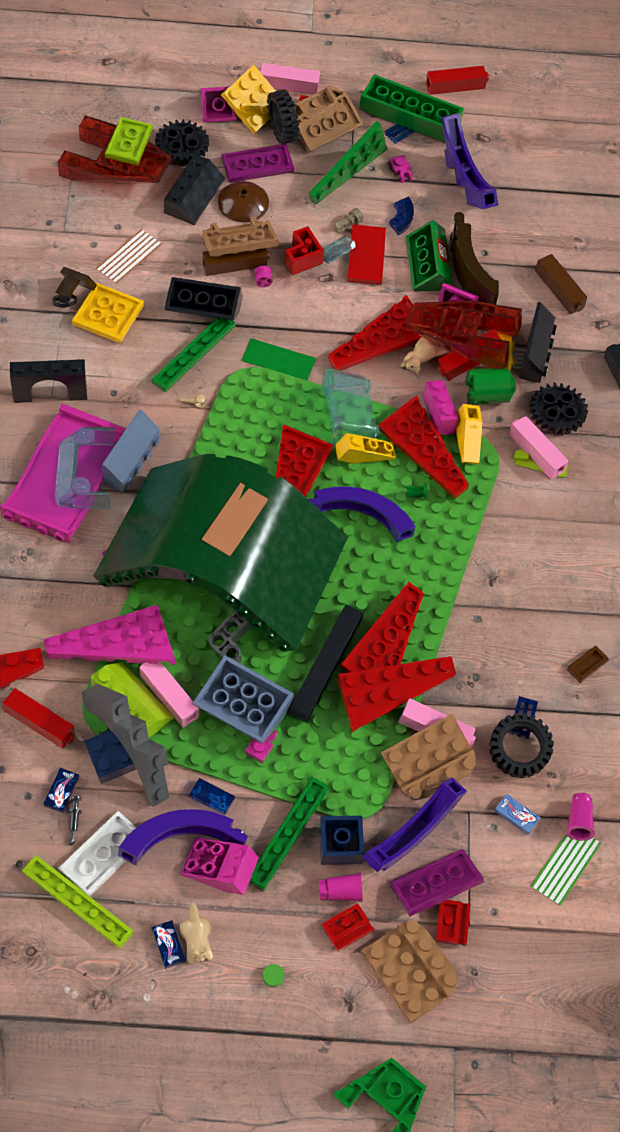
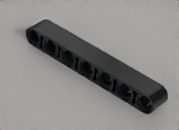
(326, 664)

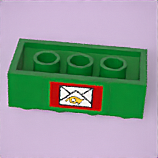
(429, 257)

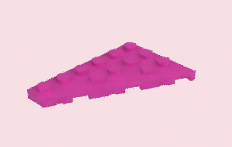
(129, 637)

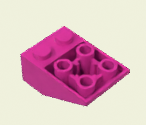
(220, 865)

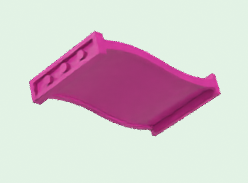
(33, 499)

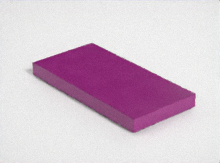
(257, 163)
(436, 882)

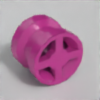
(263, 276)

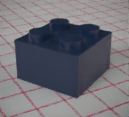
(109, 756)
(341, 840)

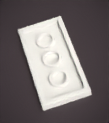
(98, 856)

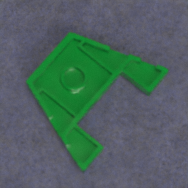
(391, 1089)

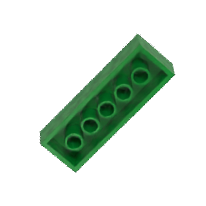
(407, 106)

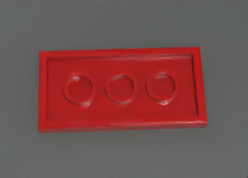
(367, 257)

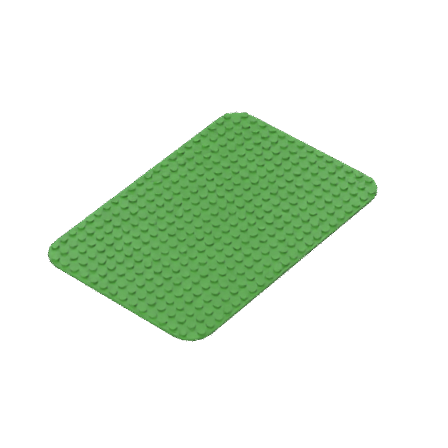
(367, 576)

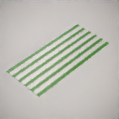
(564, 867)

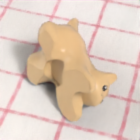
(423, 352)
(196, 932)

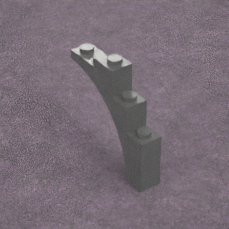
(132, 732)

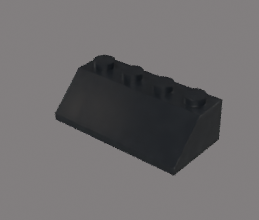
(193, 190)
(203, 299)
(538, 345)

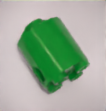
(490, 386)

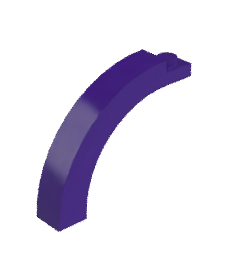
(368, 503)
(178, 823)
(417, 828)

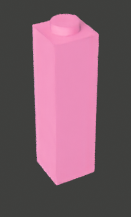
(291, 78)
(538, 446)
(169, 692)
(421, 716)

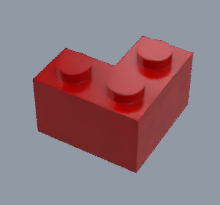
(305, 252)

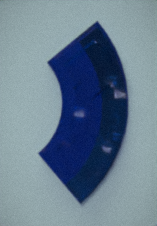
(403, 217)

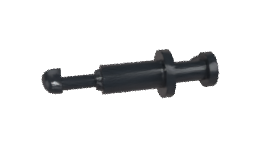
(74, 815)

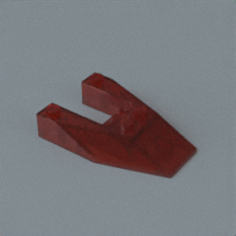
(106, 170)
(456, 324)

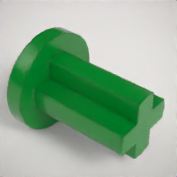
(418, 491)

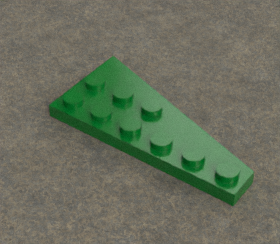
(362, 153)

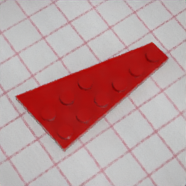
(377, 338)
(301, 458)
(389, 635)

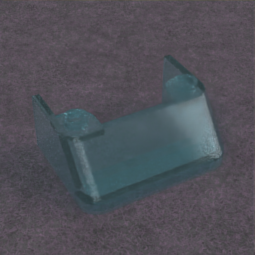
(73, 490)

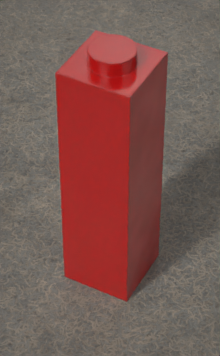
(456, 80)
(455, 365)
(39, 718)

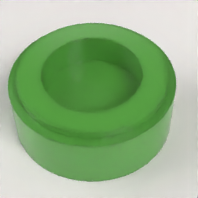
(273, 975)

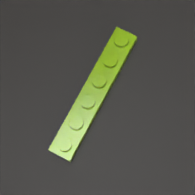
(78, 902)

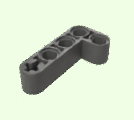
(229, 638)

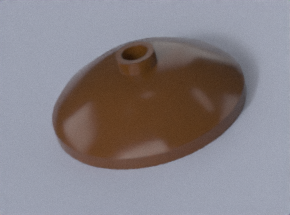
(243, 200)

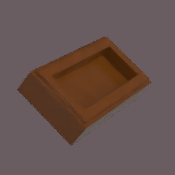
(587, 664)

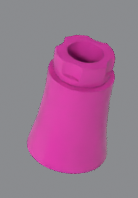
(581, 818)
(342, 888)

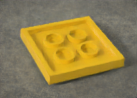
(249, 98)
(108, 313)

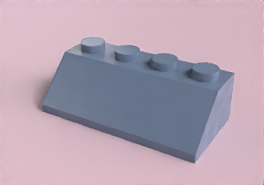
(130, 452)

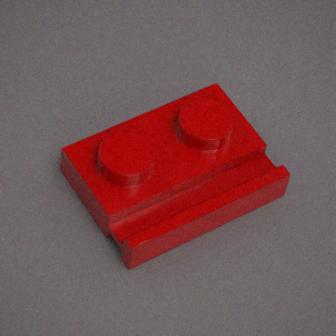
(453, 922)
(347, 927)

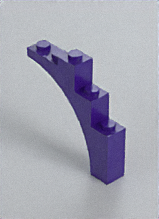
(457, 156)

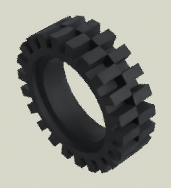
(283, 116)
(531, 724)

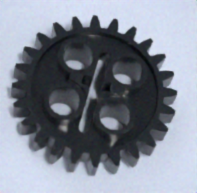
(193, 139)
(562, 404)

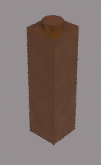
(234, 262)
(561, 284)

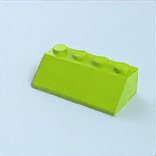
(140, 699)

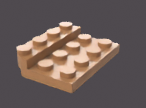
(325, 117)
(239, 237)
(430, 758)
(412, 969)

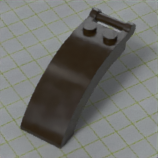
(466, 266)

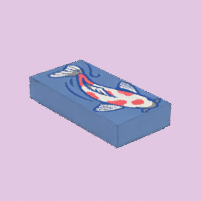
(517, 814)

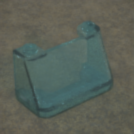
(349, 404)

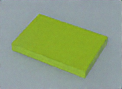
(129, 141)

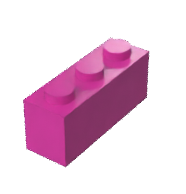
(440, 407)

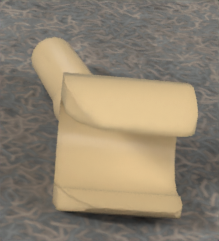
(199, 402)

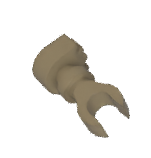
(354, 215)

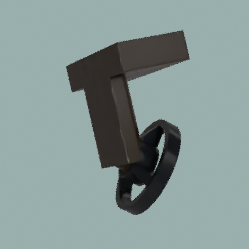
(68, 285)

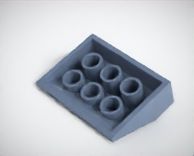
(244, 699)

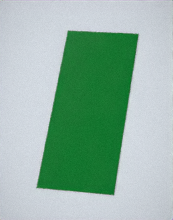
(278, 359)

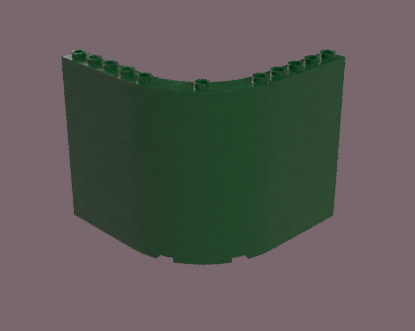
(273, 571)

